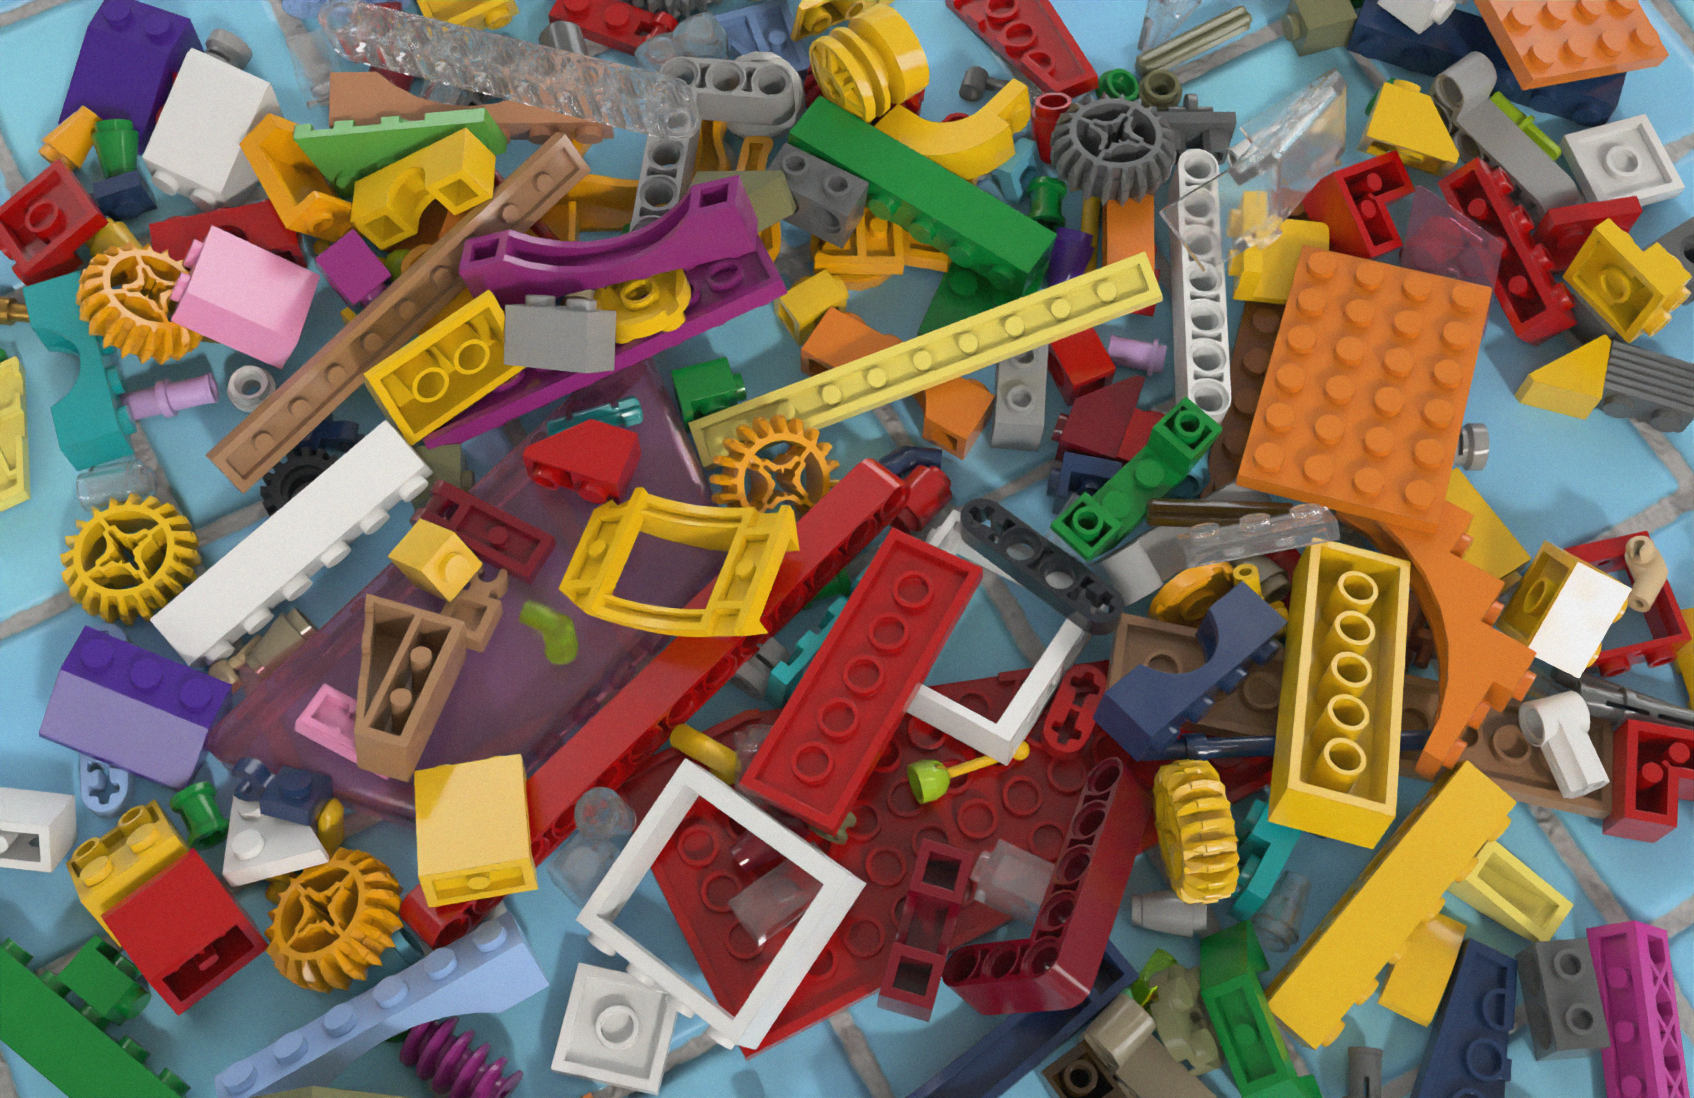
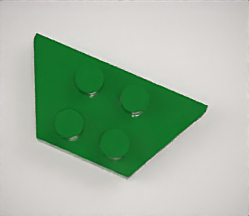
(966, 294)

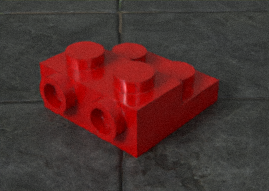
(48, 224)

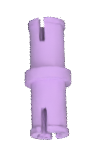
(171, 397)

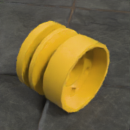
(870, 63)

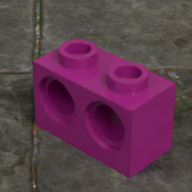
(353, 271)

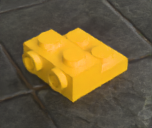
(1627, 285)

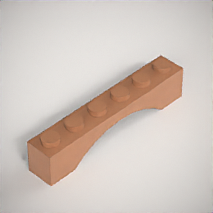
(370, 96)

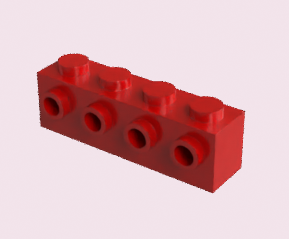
(1524, 283)

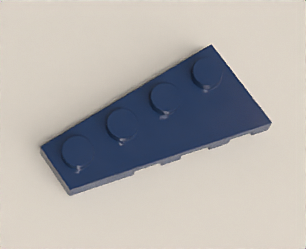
(1471, 1028)

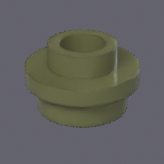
(1162, 82)

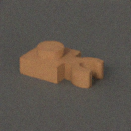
(479, 608)

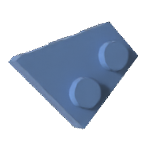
(765, 29)

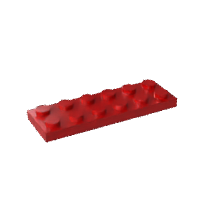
(861, 681)

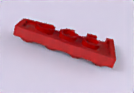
(1032, 41)

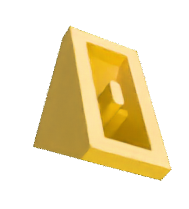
(1570, 383)

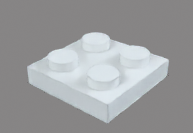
(1622, 162)
(615, 1030)

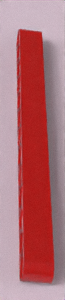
(678, 685)

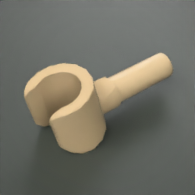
(226, 670)

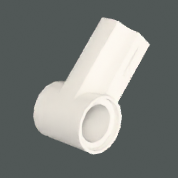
(1560, 729)

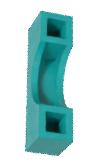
(91, 417)

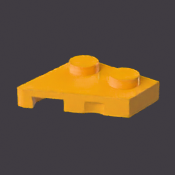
(871, 249)

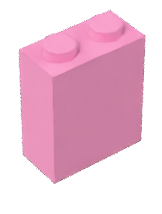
(243, 296)

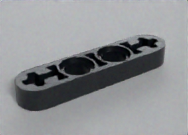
(1046, 560)

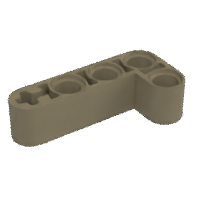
(1135, 1058)

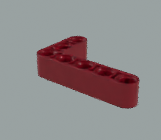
(1077, 912)

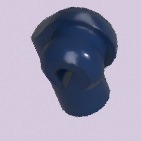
(908, 457)

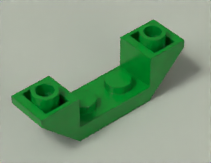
(1116, 509)
(1243, 1016)

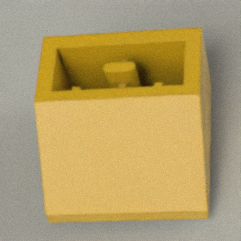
(124, 858)

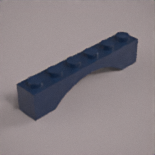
(1027, 1039)

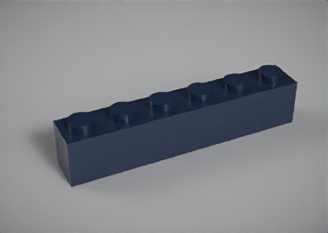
(1438, 47)

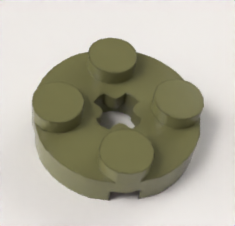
(1184, 1019)

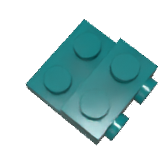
(1262, 853)

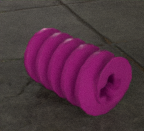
(454, 1063)

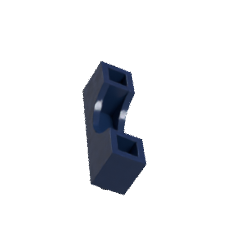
(1151, 705)

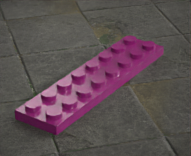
(718, 294)

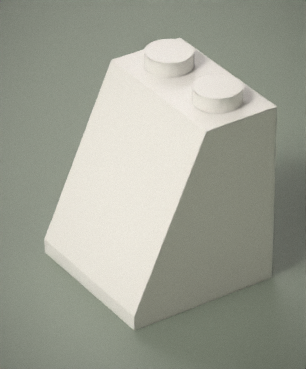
(200, 132)

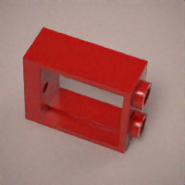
(1663, 618)

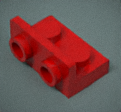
(1568, 227)

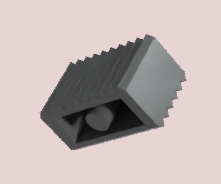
(1648, 387)

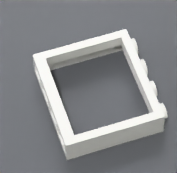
(1002, 739)
(794, 957)

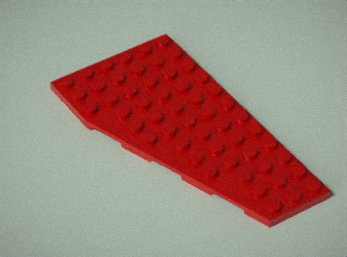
(1019, 803)

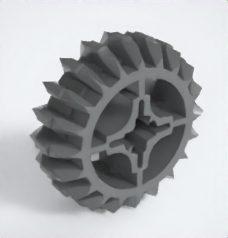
(1113, 149)

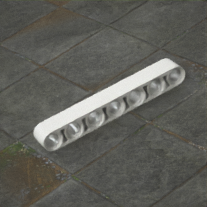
(1198, 306)

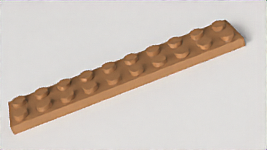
(1253, 710)

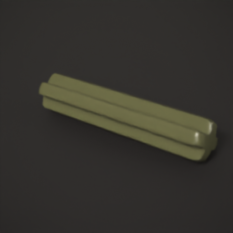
(1194, 41)

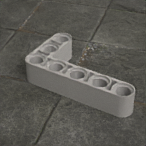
(746, 101)

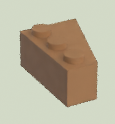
(403, 683)

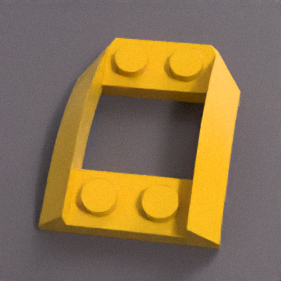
(754, 555)

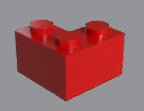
(1356, 204)
(1648, 777)

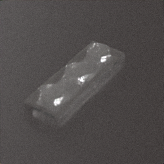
(1257, 535)

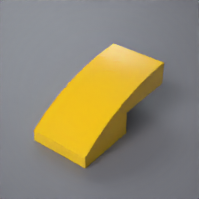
(1420, 977)

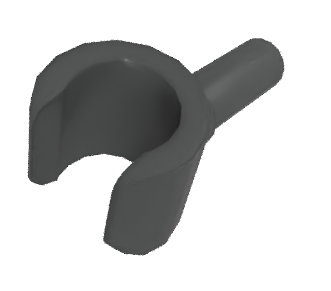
(976, 82)

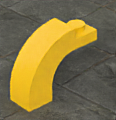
(970, 144)

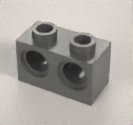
(825, 196)
(1562, 999)

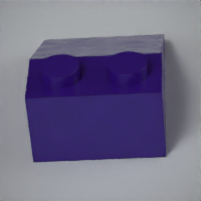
(129, 63)

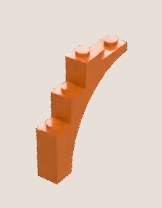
(1460, 602)

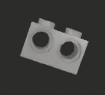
(1020, 401)

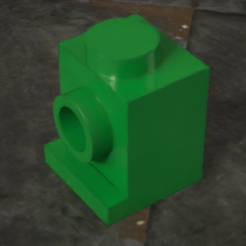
(706, 389)
(106, 981)

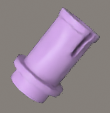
(1137, 354)

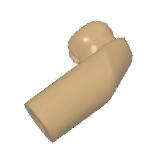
(1647, 571)

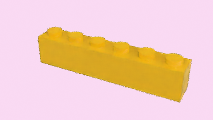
(1386, 904)

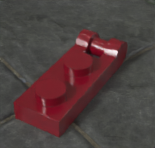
(489, 531)

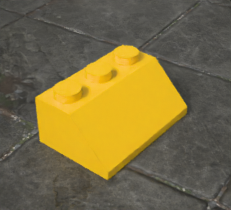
(443, 370)

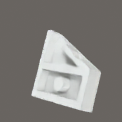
(266, 845)

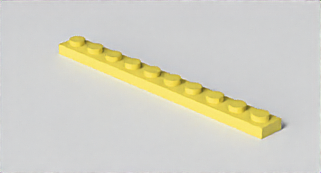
(942, 354)

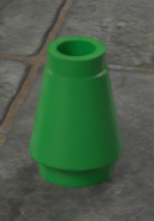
(116, 146)

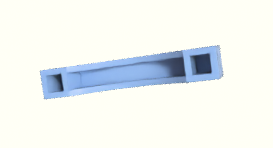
(474, 974)

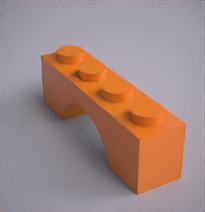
(951, 411)

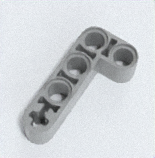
(1487, 133)
(1154, 555)

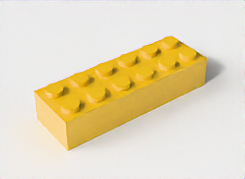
(1341, 695)

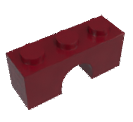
(925, 930)

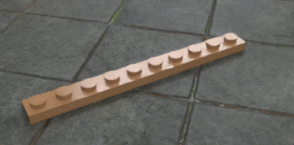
(391, 318)

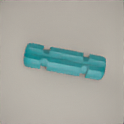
(626, 412)

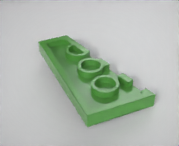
(355, 151)

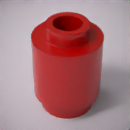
(1044, 119)
(928, 497)

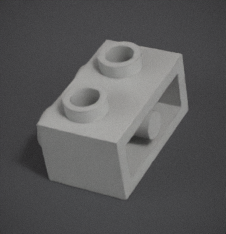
(560, 337)

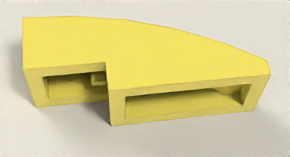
(1512, 894)

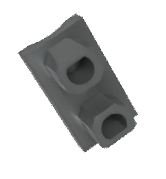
(1200, 128)

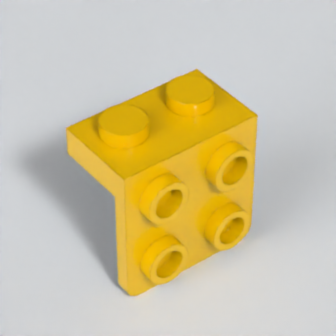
(1269, 272)

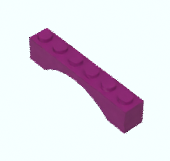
(705, 226)

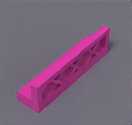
(1639, 1030)

